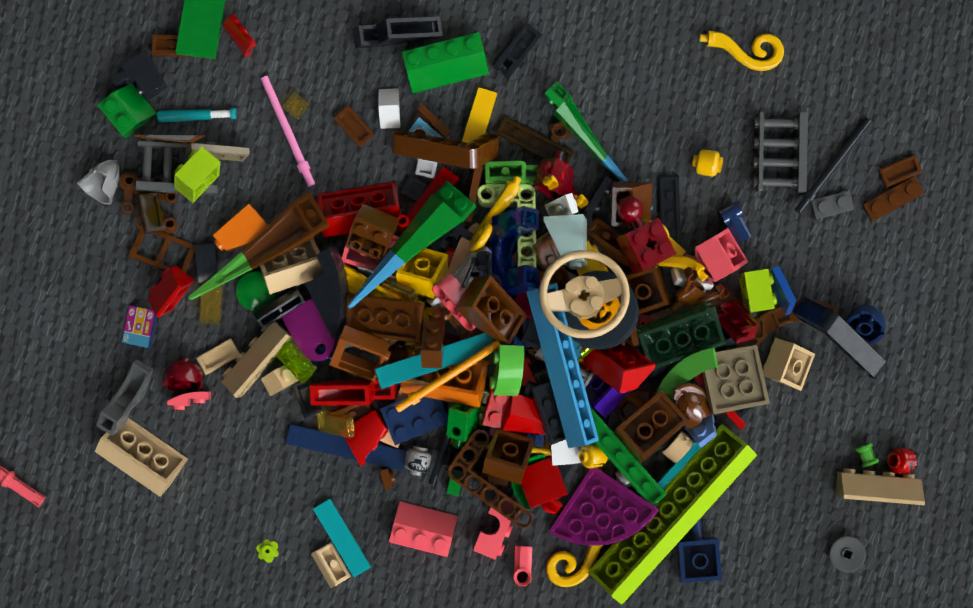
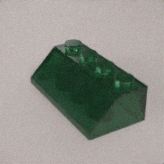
(681, 334)

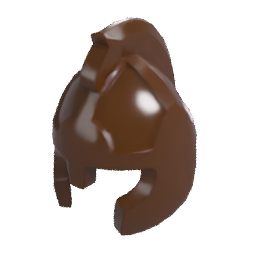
(692, 403)

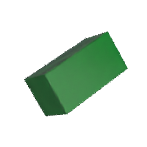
(453, 487)

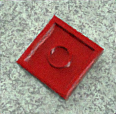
(543, 483)

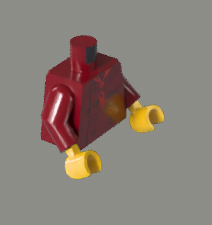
(556, 179)

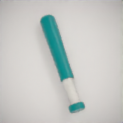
(192, 115)

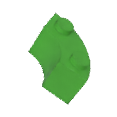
(508, 370)

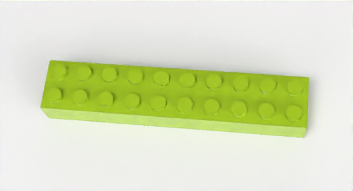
(687, 500)

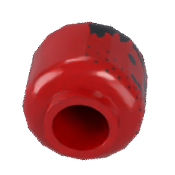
(902, 460)

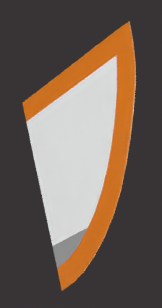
(180, 138)

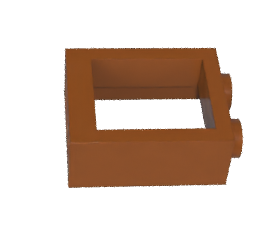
(357, 365)

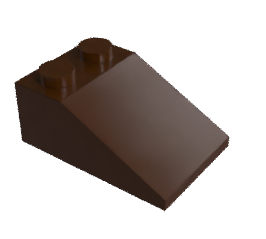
(491, 309)
(650, 426)

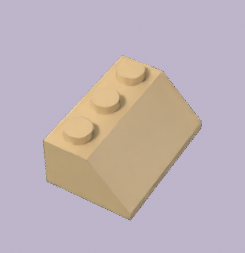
(292, 267)

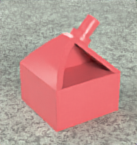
(720, 255)

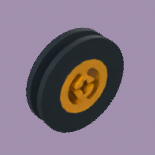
(617, 334)

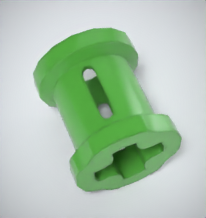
(867, 455)

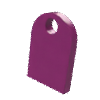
(309, 331)

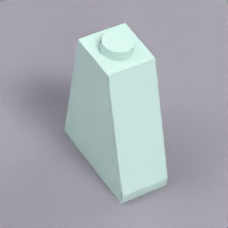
(569, 235)

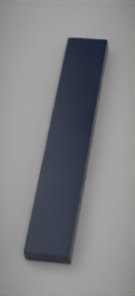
(338, 446)

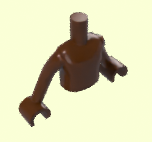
(693, 290)

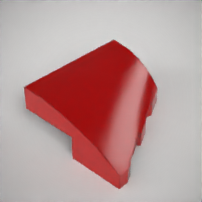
(239, 35)
(367, 434)

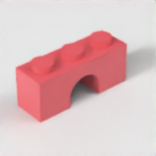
(491, 543)

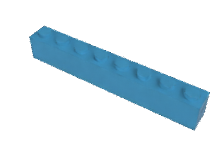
(564, 375)

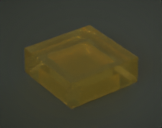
(296, 105)

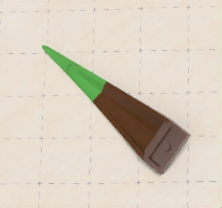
(290, 229)

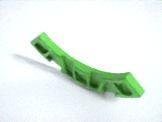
(688, 369)

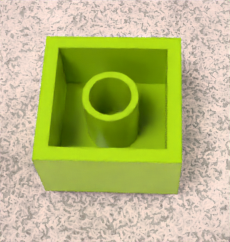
(196, 174)
(757, 290)

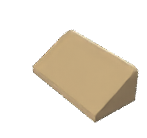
(331, 565)

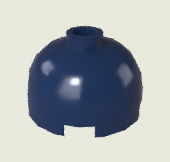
(867, 322)

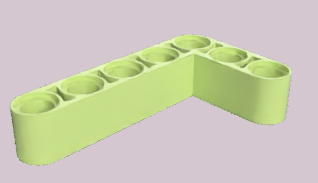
(523, 243)

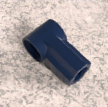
(733, 220)

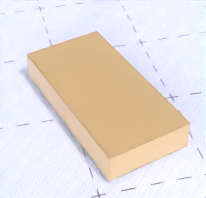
(218, 356)

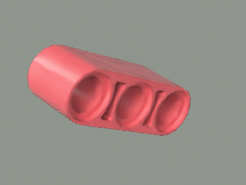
(450, 293)

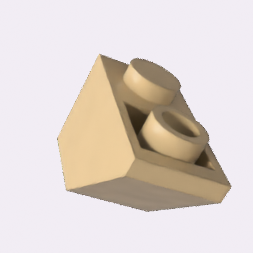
(278, 380)

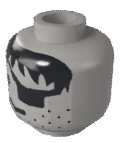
(417, 460)

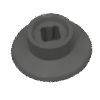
(856, 557)

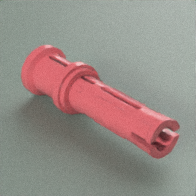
(9, 480)

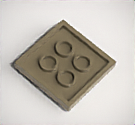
(737, 381)

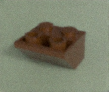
(639, 190)
(372, 232)

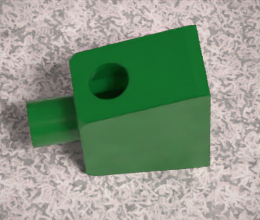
(462, 423)

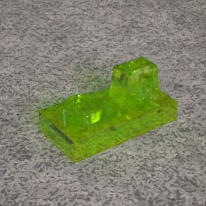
(296, 361)

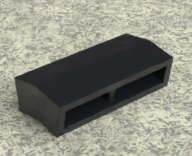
(278, 306)

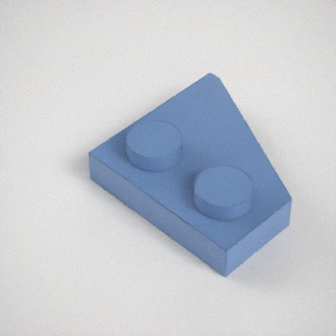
(704, 431)

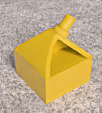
(423, 272)

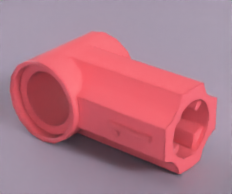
(522, 562)

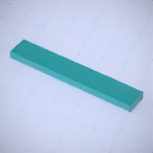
(412, 367)

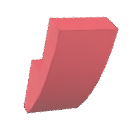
(184, 400)

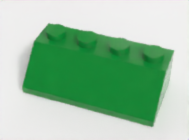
(445, 62)

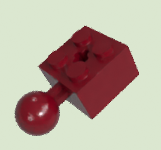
(651, 234)

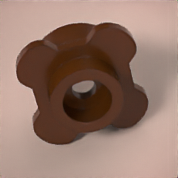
(557, 136)

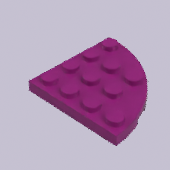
(602, 512)

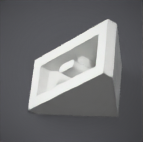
(389, 108)

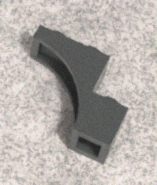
(131, 392)

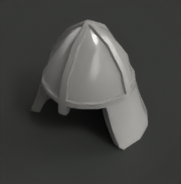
(101, 181)

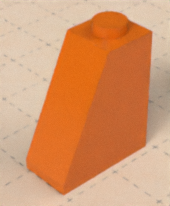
(240, 230)

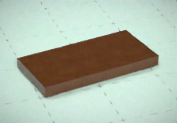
(387, 317)

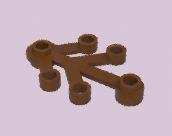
(130, 188)

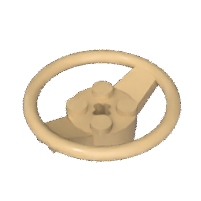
(598, 292)

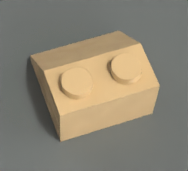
(788, 364)

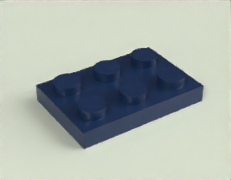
(414, 419)

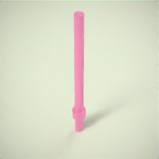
(303, 166)

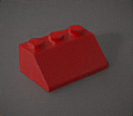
(620, 366)

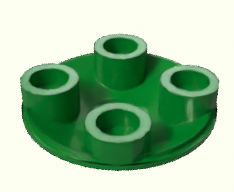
(252, 291)

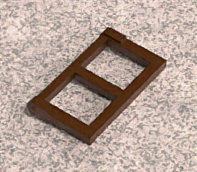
(168, 238)

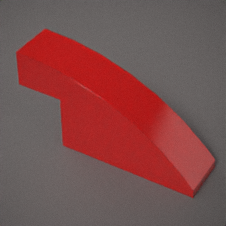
(350, 392)

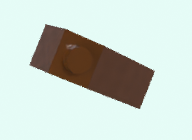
(607, 240)

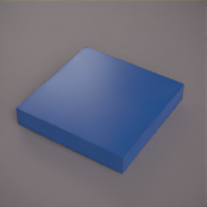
(783, 291)

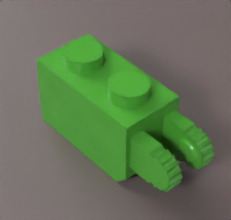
(502, 171)

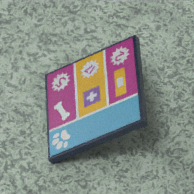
(139, 327)

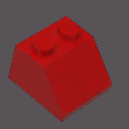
(169, 290)

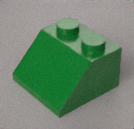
(127, 110)

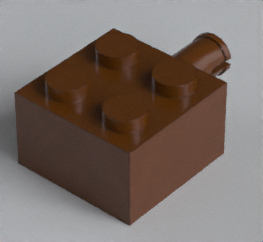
(649, 289)
(508, 455)

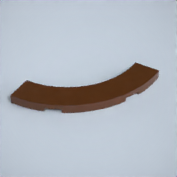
(774, 319)

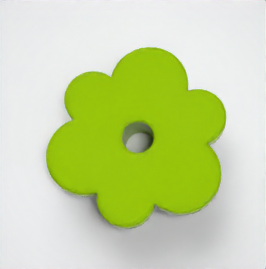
(271, 546)

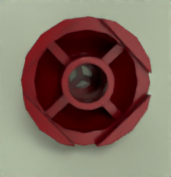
(183, 375)

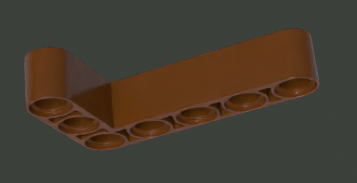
(446, 151)
(484, 486)

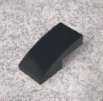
(206, 261)

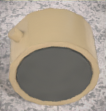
(678, 446)

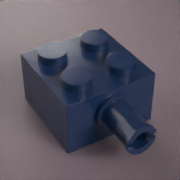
(698, 557)

